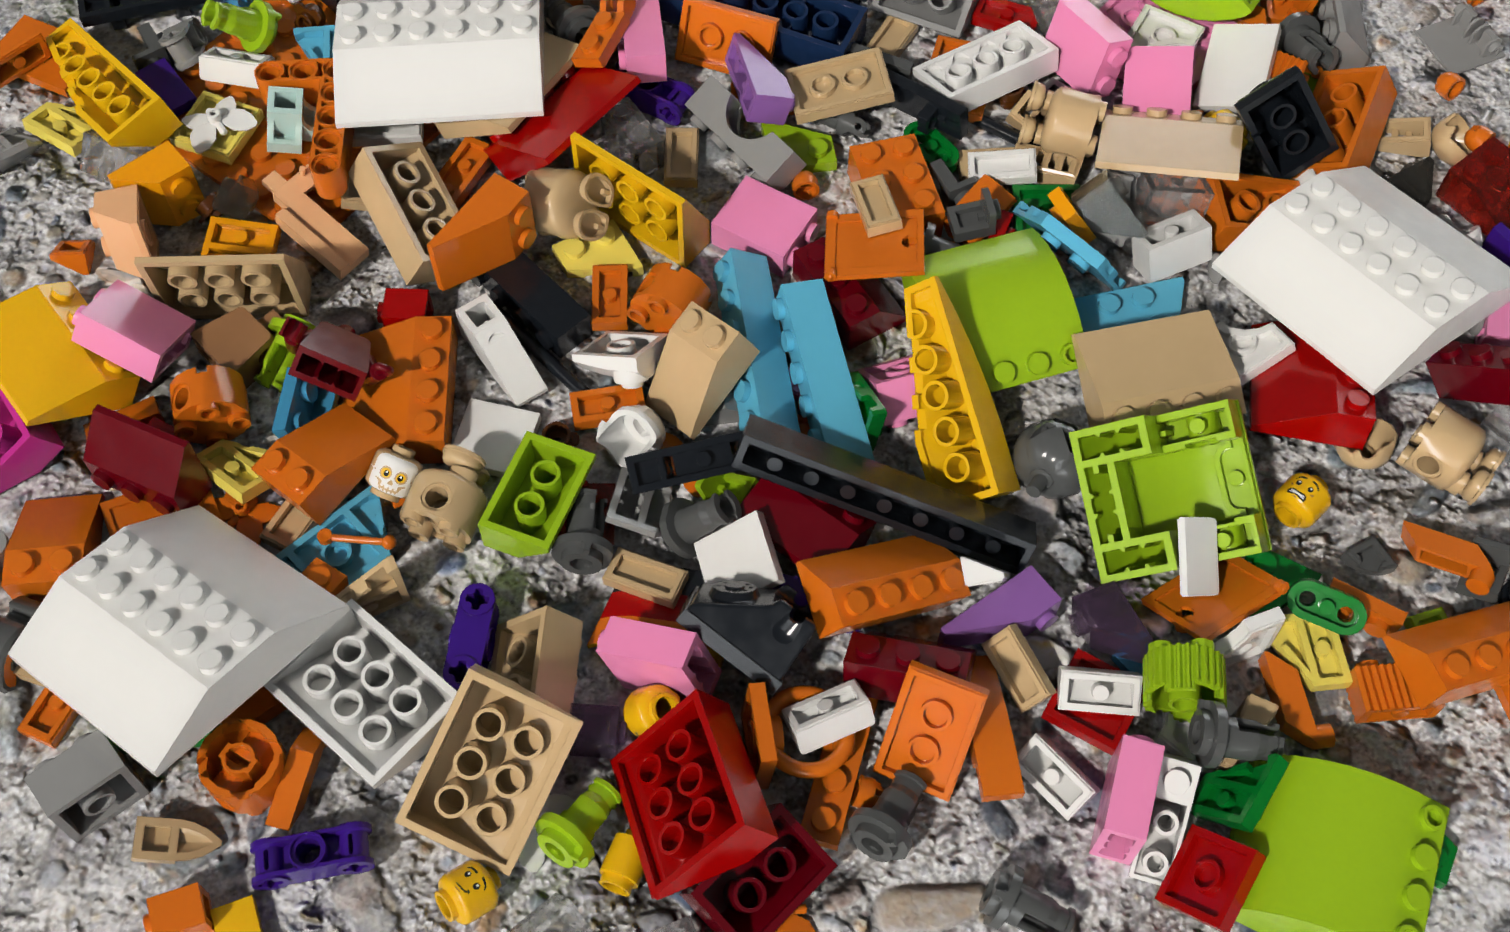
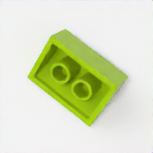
(534, 496)

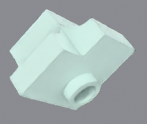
(288, 120)

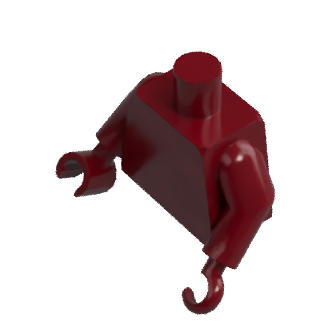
(332, 357)

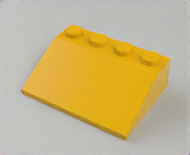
(645, 206)
(47, 372)

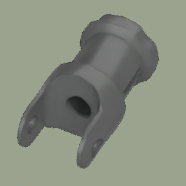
(847, 125)

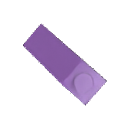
(758, 84)
(1021, 600)

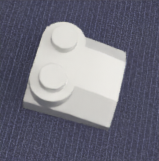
(623, 355)

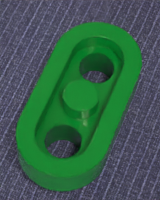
(935, 147)
(1326, 605)

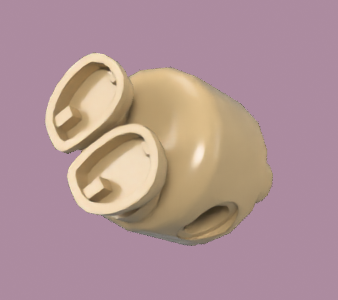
(1067, 122)
(569, 202)
(1448, 453)
(447, 501)

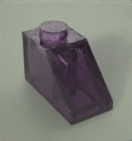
(1109, 623)

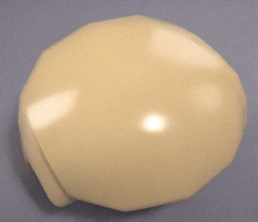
(1448, 139)
(1376, 450)

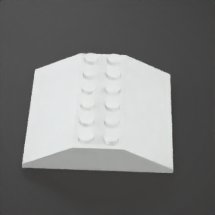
(437, 61)
(1364, 274)
(171, 631)

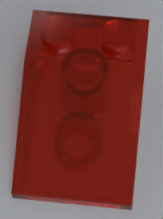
(1480, 186)

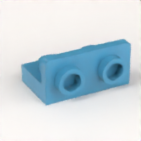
(300, 404)

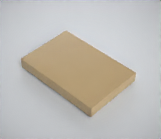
(840, 85)

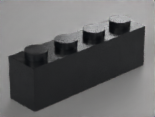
(538, 304)

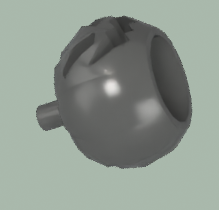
(1046, 459)

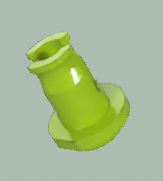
(253, 25)
(277, 356)
(569, 835)

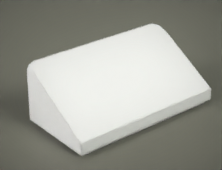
(230, 66)
(1198, 556)
(980, 573)
(1099, 690)
(829, 716)
(1055, 776)

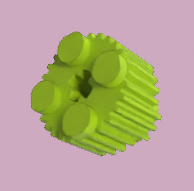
(1181, 675)

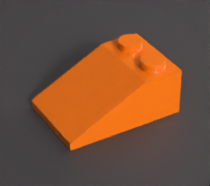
(1240, 203)
(483, 233)
(322, 460)
(49, 541)

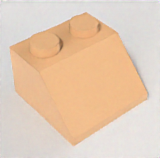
(124, 227)

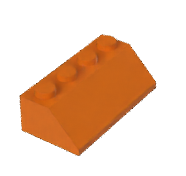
(1356, 110)
(880, 584)
(1454, 655)

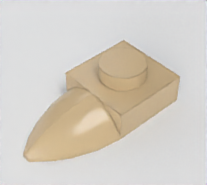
(171, 840)

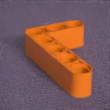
(330, 146)

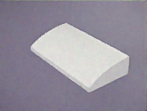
(990, 66)

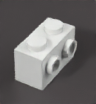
(1173, 246)

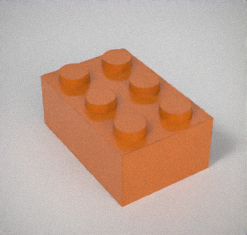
(904, 172)

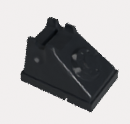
(1286, 124)
(750, 627)

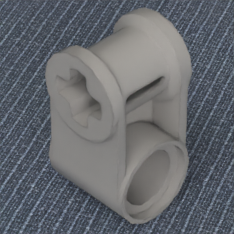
(185, 42)

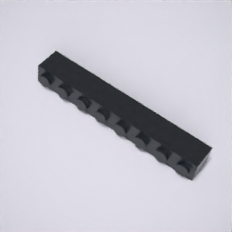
(885, 495)

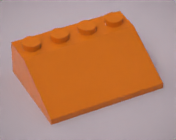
(419, 397)

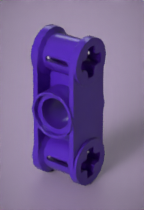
(661, 98)
(472, 633)
(281, 859)

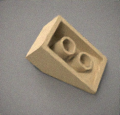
(697, 369)

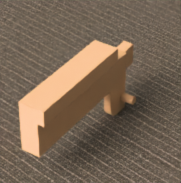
(312, 225)

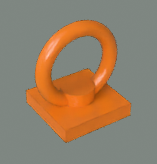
(765, 736)

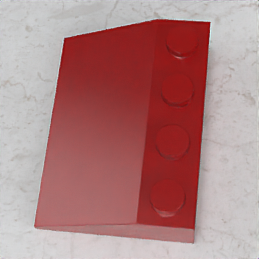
(569, 107)
(1310, 399)
(692, 796)

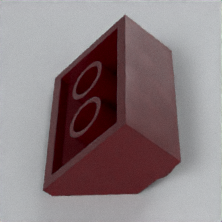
(859, 306)
(1472, 372)
(143, 462)
(804, 525)
(882, 660)
(768, 886)

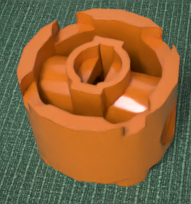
(665, 296)
(209, 405)
(242, 766)

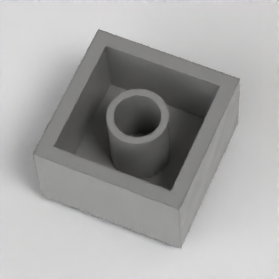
(86, 785)

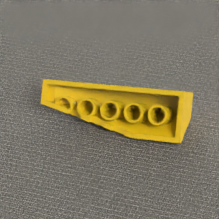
(108, 93)
(956, 415)

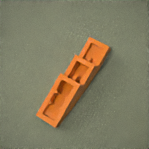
(993, 742)

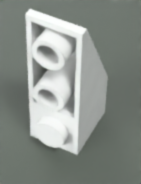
(500, 350)
(1168, 820)

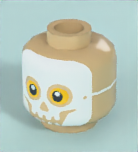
(392, 472)

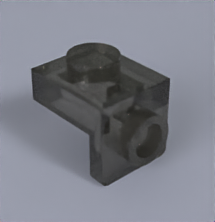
(236, 197)

